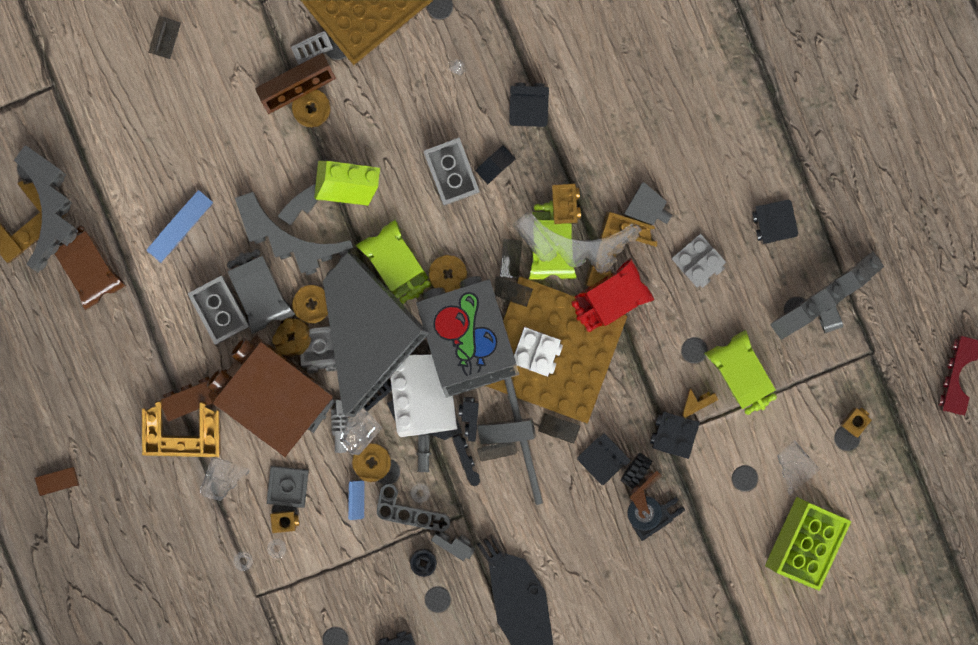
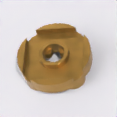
(316, 118)
(445, 263)
(302, 298)
(283, 334)
(378, 471)

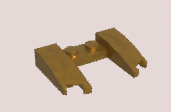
(613, 224)
(14, 245)
(157, 444)

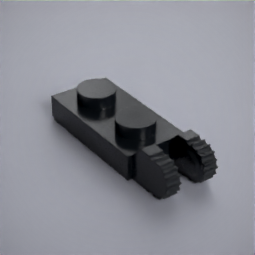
(466, 461)
(666, 519)

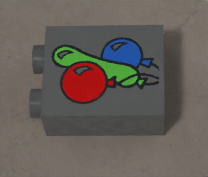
(467, 336)

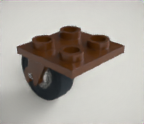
(644, 510)

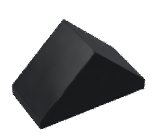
(495, 164)

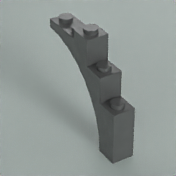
(54, 205)
(307, 254)
(828, 296)

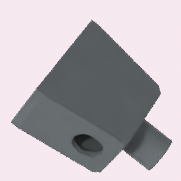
(647, 206)

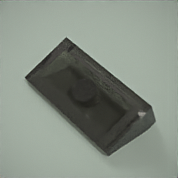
(164, 37)
(511, 258)
(512, 291)
(497, 451)

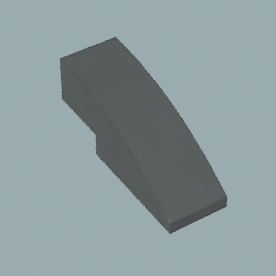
(303, 201)
(506, 431)

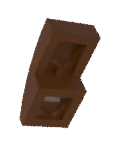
(56, 481)

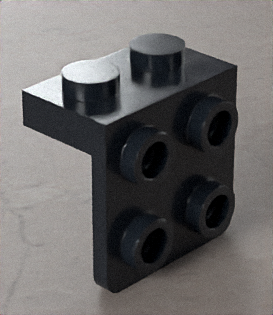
(529, 105)
(775, 221)

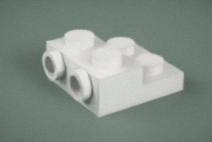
(537, 352)

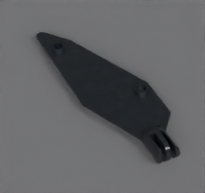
(517, 597)

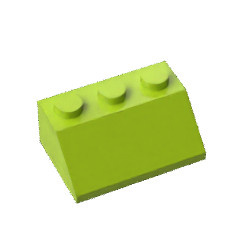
(346, 182)

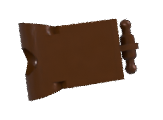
(88, 269)

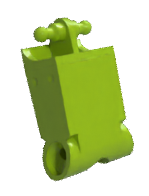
(395, 263)
(556, 266)
(743, 373)

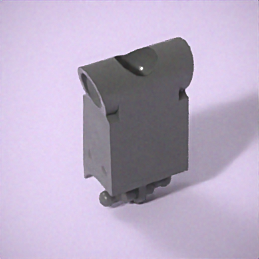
(258, 290)

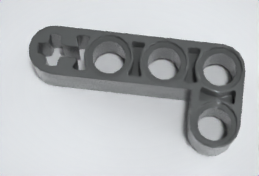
(413, 511)

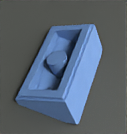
(356, 499)

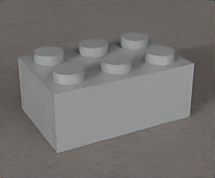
(451, 171)
(219, 309)

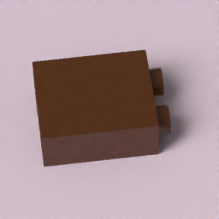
(268, 394)

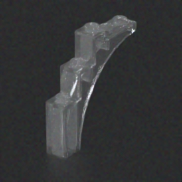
(598, 251)

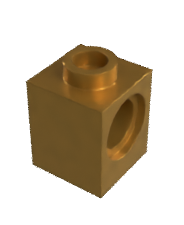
(848, 424)
(276, 525)

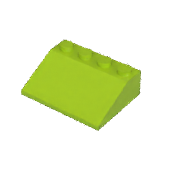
(807, 543)

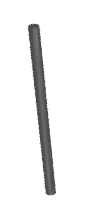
(524, 444)

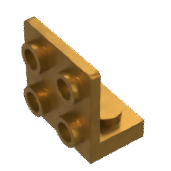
(565, 203)

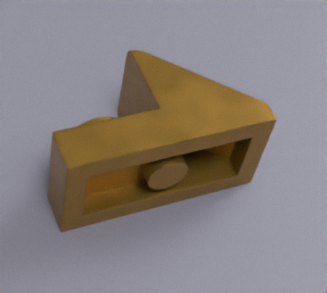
(692, 405)

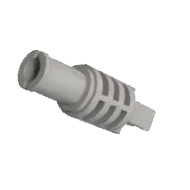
(338, 425)

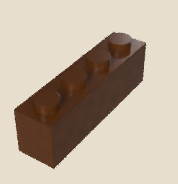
(295, 83)
(187, 400)

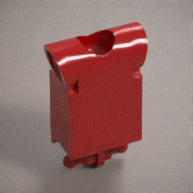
(611, 297)

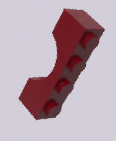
(954, 399)

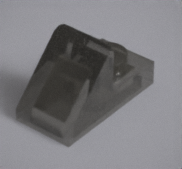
(559, 428)

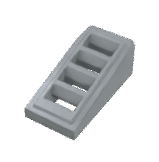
(323, 35)

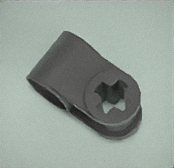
(830, 320)

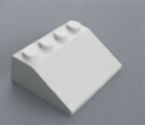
(419, 398)

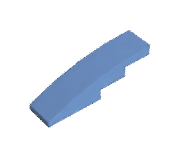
(179, 226)

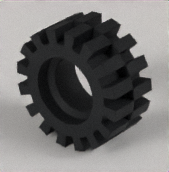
(636, 470)

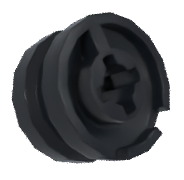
(426, 555)

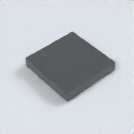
(287, 486)

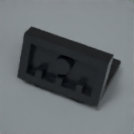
(603, 459)

